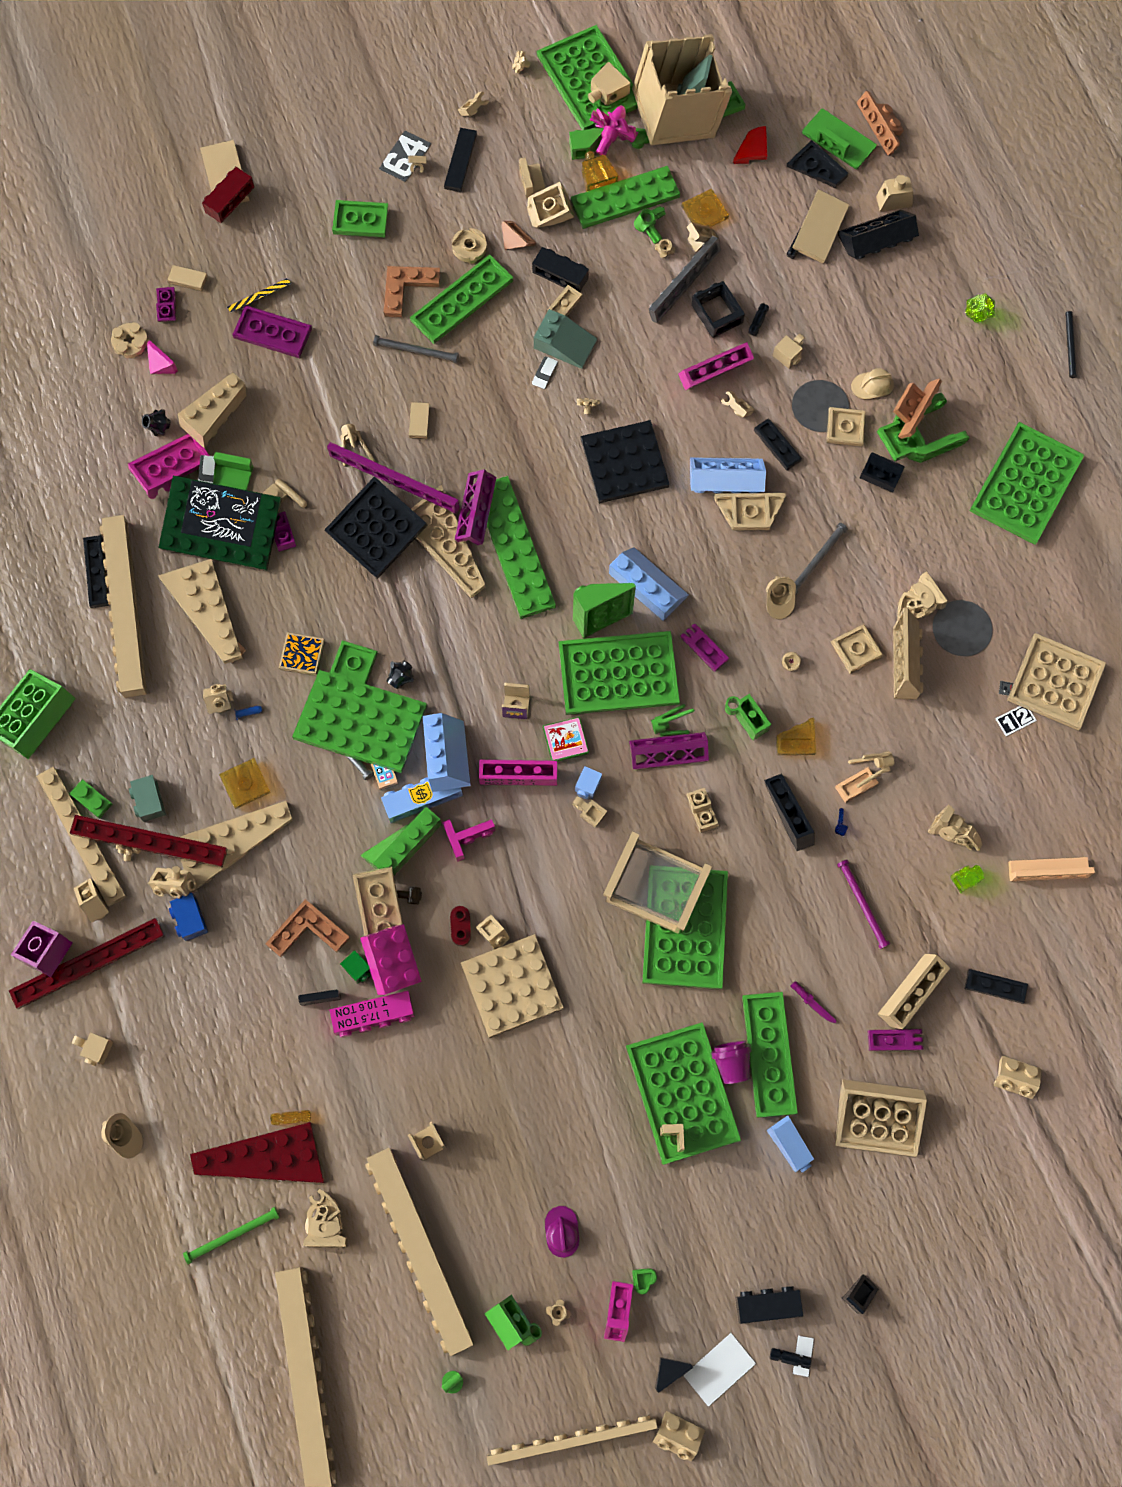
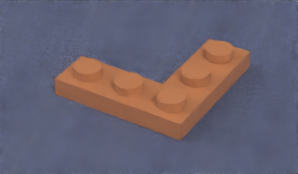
(398, 277)
(302, 918)

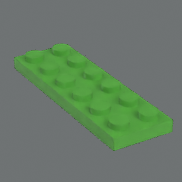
(625, 197)
(461, 299)
(770, 1055)

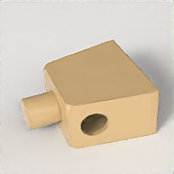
(608, 85)
(895, 194)

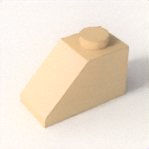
(91, 900)

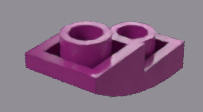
(166, 304)
(283, 534)

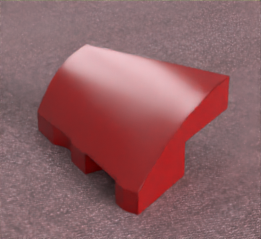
(753, 146)

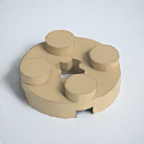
(469, 236)
(125, 331)

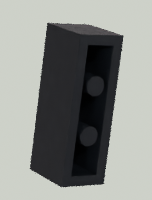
(560, 269)
(769, 1305)

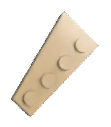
(212, 409)

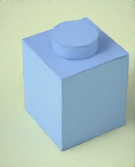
(588, 783)

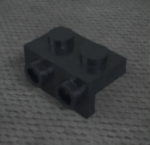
(882, 472)

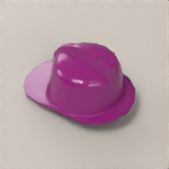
(562, 1231)

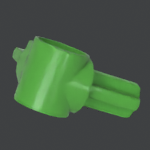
(647, 219)

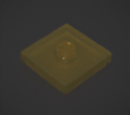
(705, 209)
(244, 783)

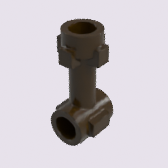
(413, 895)

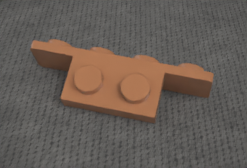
(882, 122)
(913, 406)

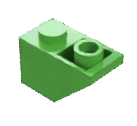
(584, 141)

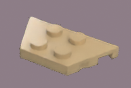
(750, 510)

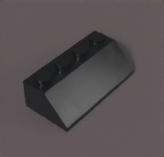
(879, 233)

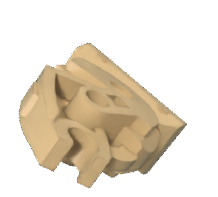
(922, 598)
(954, 829)
(326, 1226)

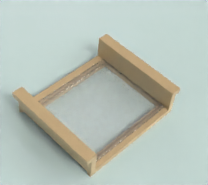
(656, 884)

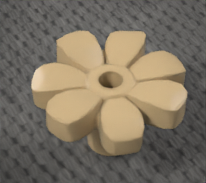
(520, 62)
(587, 404)
(127, 852)

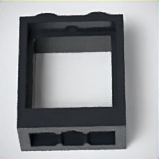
(726, 323)

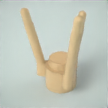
(350, 435)
(881, 760)

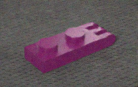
(705, 648)
(894, 1040)

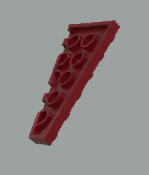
(277, 1155)

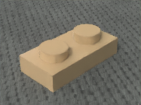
(566, 301)

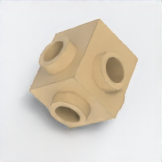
(217, 698)

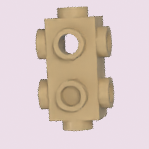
(172, 882)

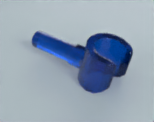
(841, 828)

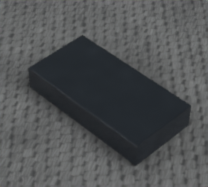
(319, 997)

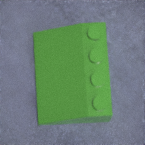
(601, 605)
(32, 712)

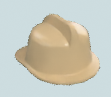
(872, 384)
(780, 597)
(122, 1135)

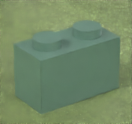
(147, 798)

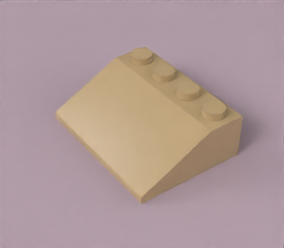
(907, 656)
(880, 1118)

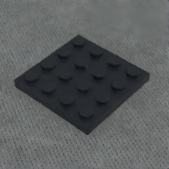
(624, 461)
(376, 527)

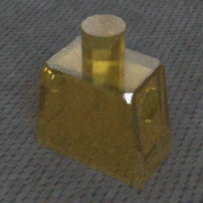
(597, 171)

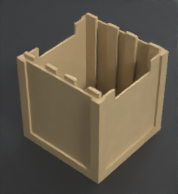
(674, 116)

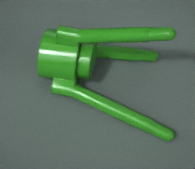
(661, 723)

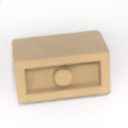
(531, 177)
(674, 1130)

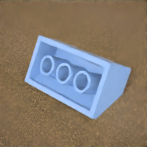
(727, 475)
(652, 585)
(446, 752)

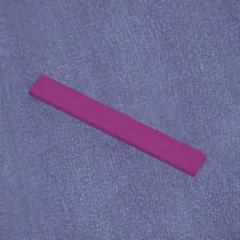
(393, 477)

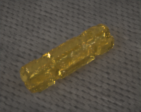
(290, 1117)

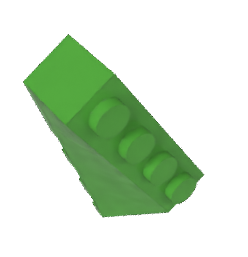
(403, 844)

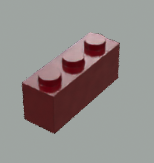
(228, 194)

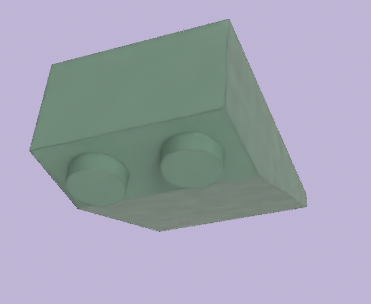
(696, 78)
(564, 339)

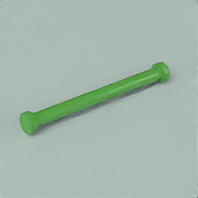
(189, 1256)

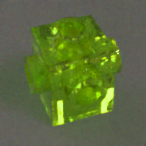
(980, 308)

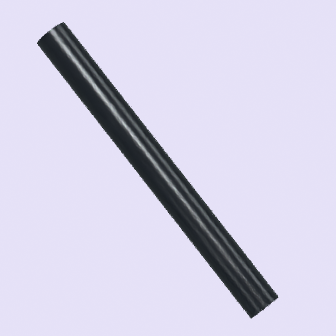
(1071, 344)

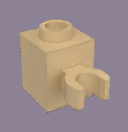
(789, 350)
(94, 1048)

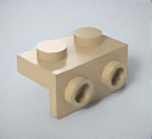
(1018, 1077)
(679, 1436)

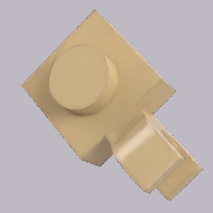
(472, 105)
(740, 407)
(591, 812)

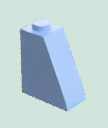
(791, 1144)

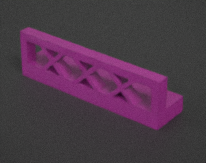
(479, 506)
(666, 744)

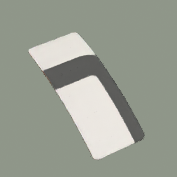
(544, 372)
(206, 469)

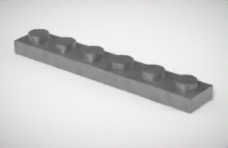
(684, 279)

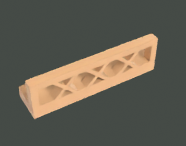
(1050, 869)

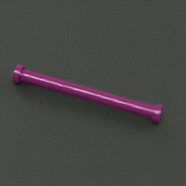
(863, 904)

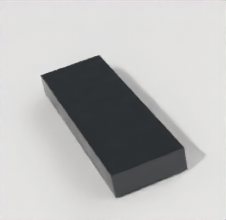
(777, 444)
(996, 986)

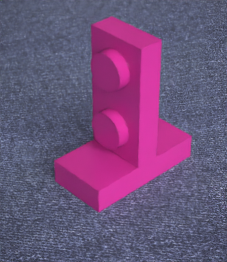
(467, 836)
(618, 1311)

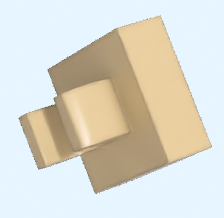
(416, 160)

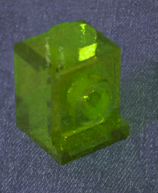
(967, 878)

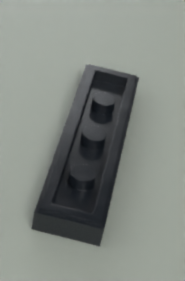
(460, 159)
(95, 571)

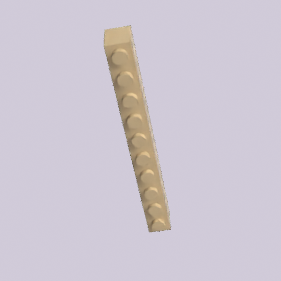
(123, 607)
(420, 1252)
(304, 1378)

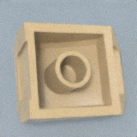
(550, 206)

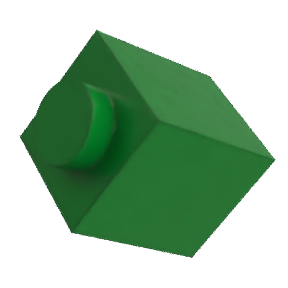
(356, 967)

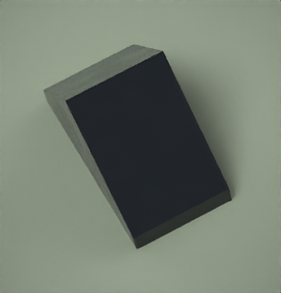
(860, 1294)
(669, 1371)

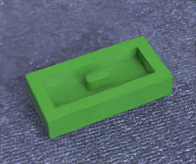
(91, 799)

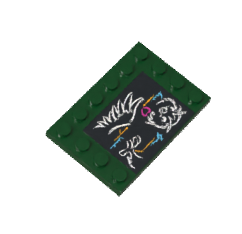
(220, 523)

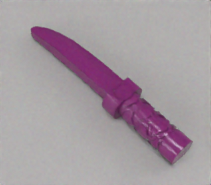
(808, 999)

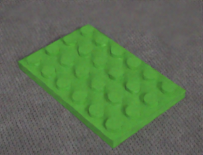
(573, 65)
(1026, 483)
(618, 673)
(359, 721)
(696, 953)
(685, 1088)

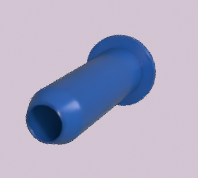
(248, 711)

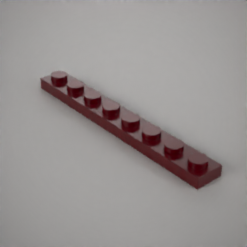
(148, 841)
(87, 963)

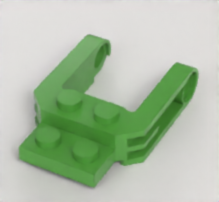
(914, 446)

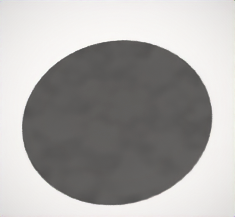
(813, 401)
(962, 628)

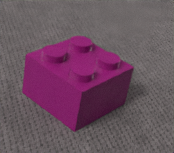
(41, 948)

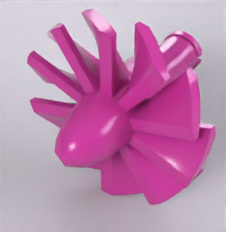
(614, 126)

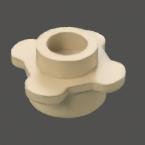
(664, 243)
(564, 1313)

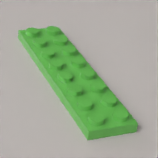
(517, 552)

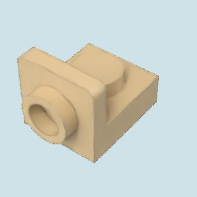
(493, 932)

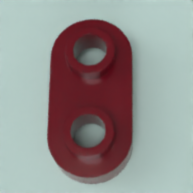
(460, 925)

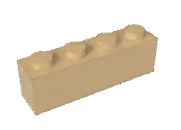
(913, 991)

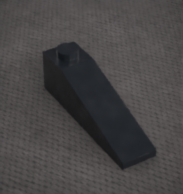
(790, 812)

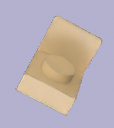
(699, 235)

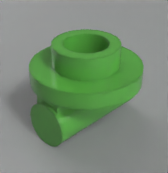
(452, 1382)

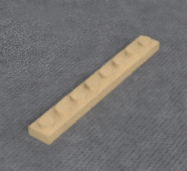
(87, 848)
(561, 1441)

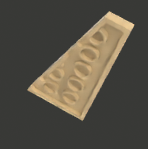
(440, 542)
(202, 600)
(238, 836)

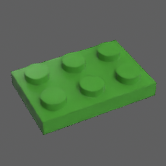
(360, 218)

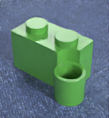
(749, 716)
(512, 1324)

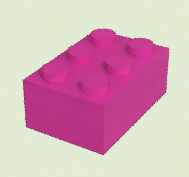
(390, 959)

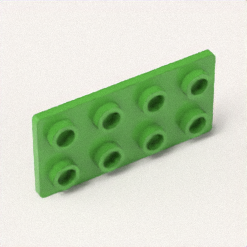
(839, 138)

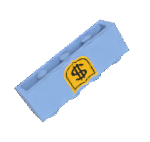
(415, 798)

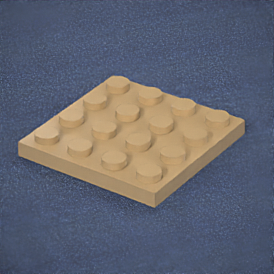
(1056, 681)
(512, 986)

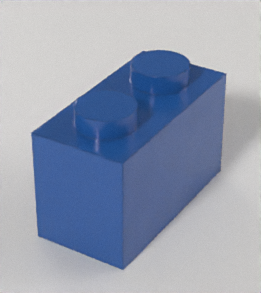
(188, 917)

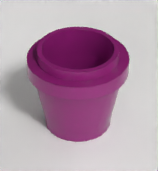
(733, 1061)

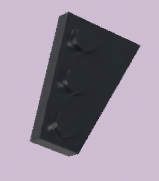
(818, 165)

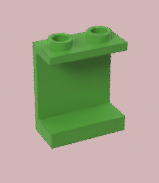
(232, 471)

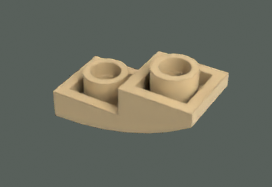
(702, 810)

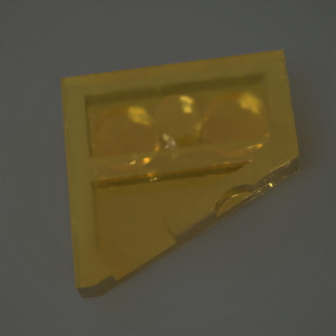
(797, 740)

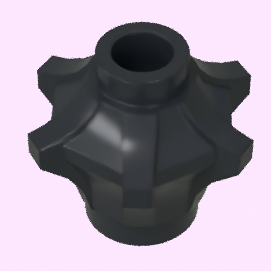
(156, 422)
(400, 674)

